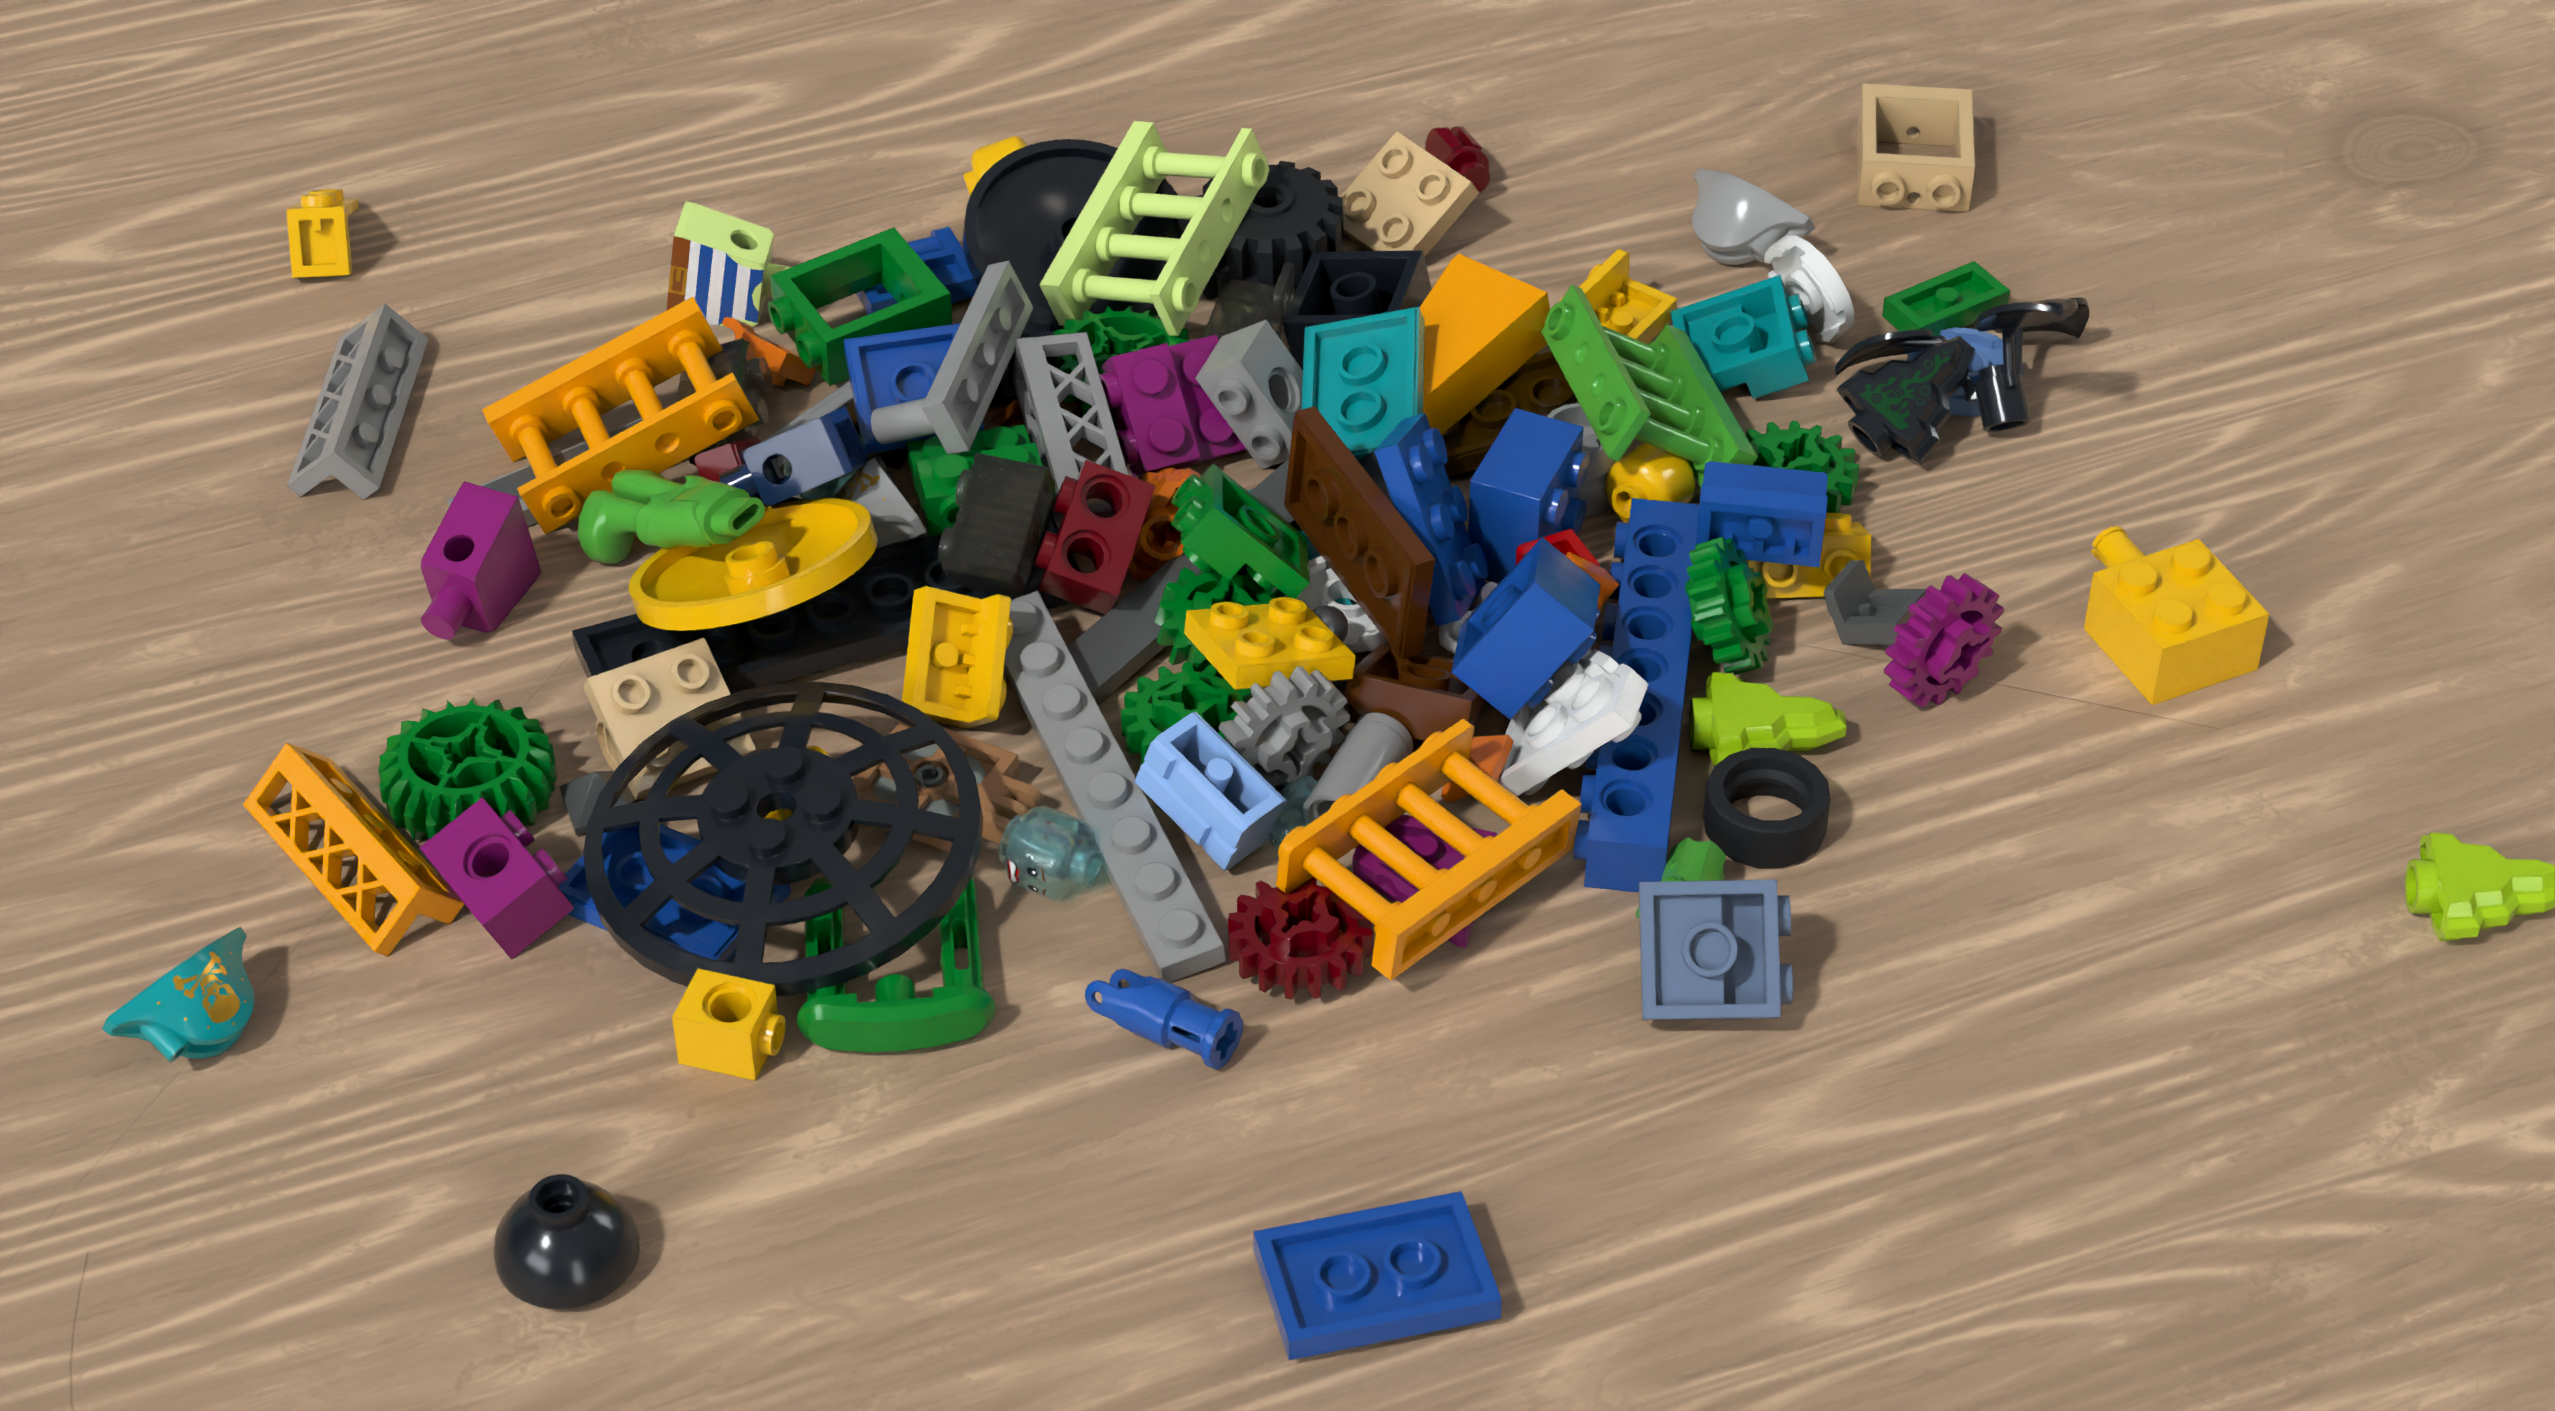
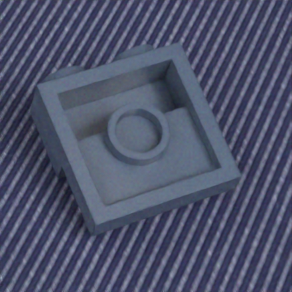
(1713, 950)

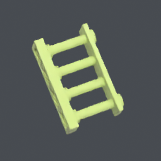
(1127, 195)

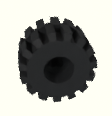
(1284, 224)

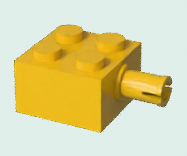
(2172, 616)

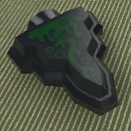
(1907, 400)

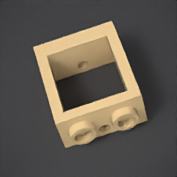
(1915, 117)

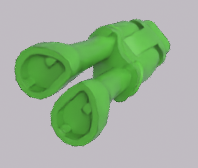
(663, 514)

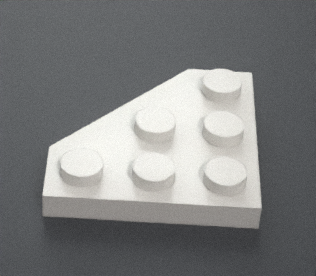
(1580, 713)

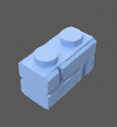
(1210, 790)

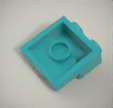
(1751, 337)

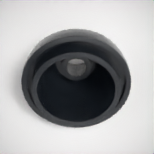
(565, 1244)

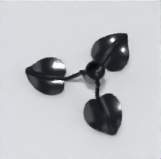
(2000, 386)

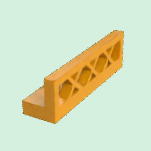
(365, 833)

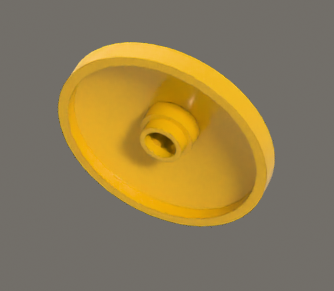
(773, 566)

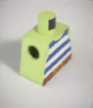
(721, 265)

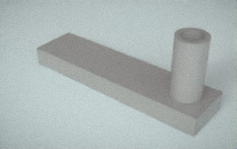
(969, 370)

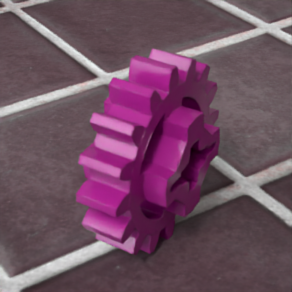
(1943, 640)

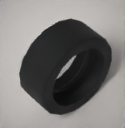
(1766, 841)

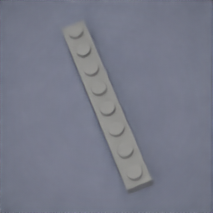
(1107, 798)

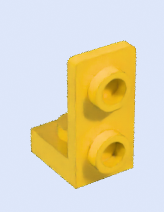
(320, 234)

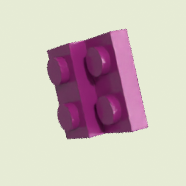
(1164, 410)

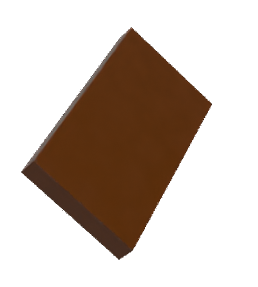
(1359, 533)

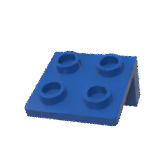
(1765, 510)

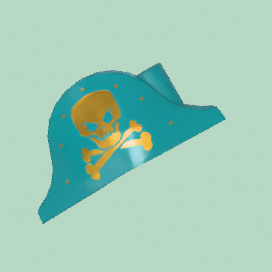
(194, 1006)

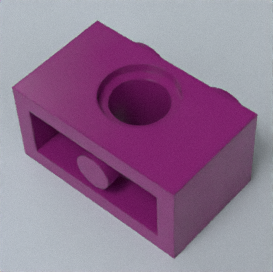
(497, 877)

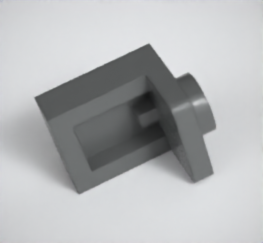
(1867, 613)

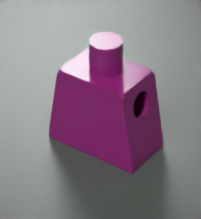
(478, 562)

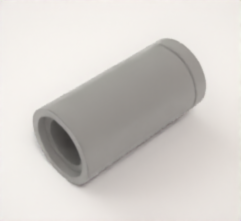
(1362, 755)

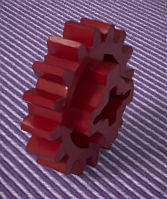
(1298, 938)

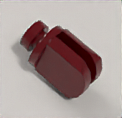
(1461, 153)

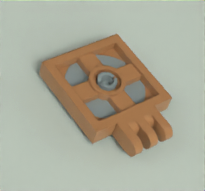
(995, 775)

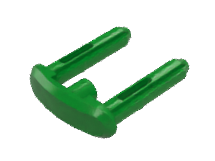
(897, 1017)

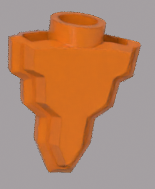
(1158, 538)

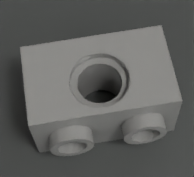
(1255, 390)

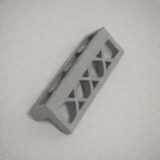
(360, 405)
(1048, 422)

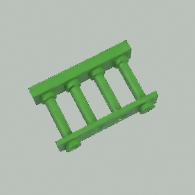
(1642, 389)

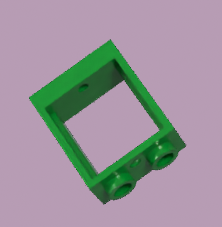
(844, 272)

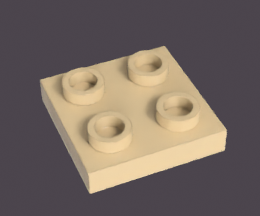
(1404, 199)
(648, 695)

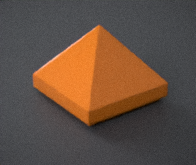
(1489, 755)

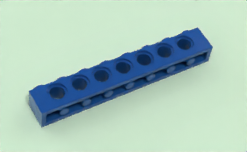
(1652, 635)

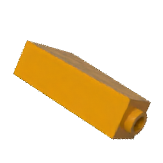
(1476, 336)

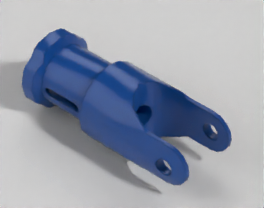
(1167, 1016)

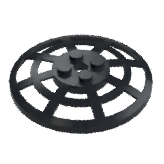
(788, 850)

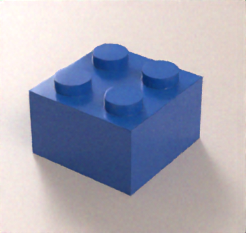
(1526, 488)
(1528, 630)

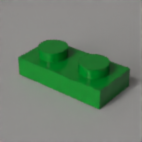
(1946, 300)

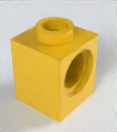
(727, 1024)

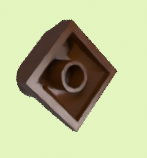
(1411, 690)

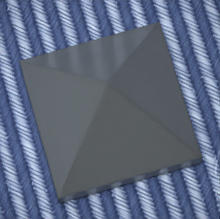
(582, 795)

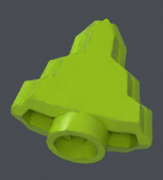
(1755, 716)
(2474, 886)

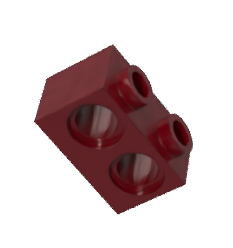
(1104, 540)

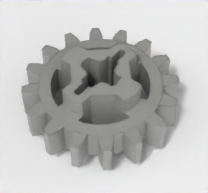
(1288, 725)

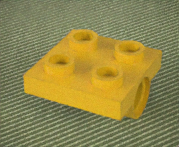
(1260, 639)

